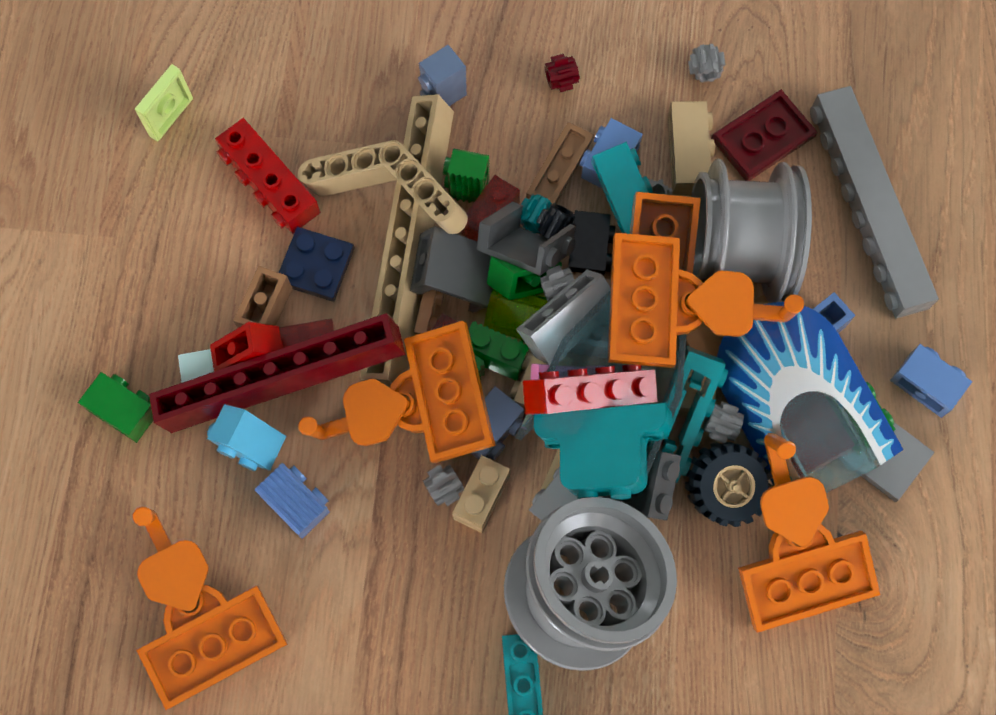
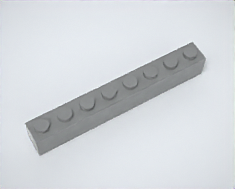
(873, 203)

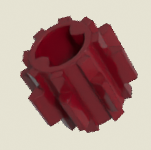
(562, 72)

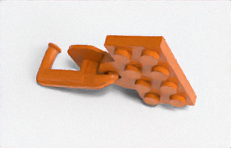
(651, 304)
(442, 402)
(814, 570)
(212, 639)

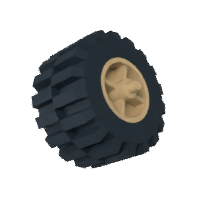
(728, 483)

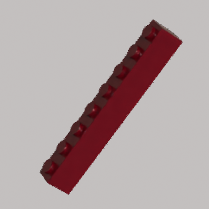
(278, 373)

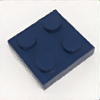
(316, 263)

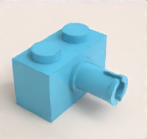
(246, 437)

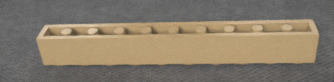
(428, 142)

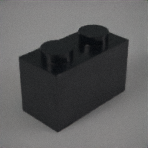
(592, 241)

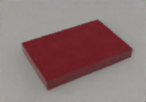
(764, 135)

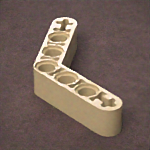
(379, 165)

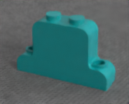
(604, 447)

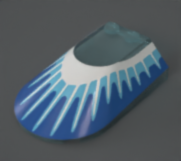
(809, 391)

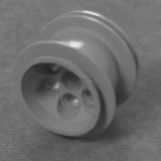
(755, 227)
(628, 568)

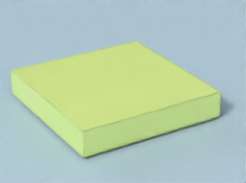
(164, 103)

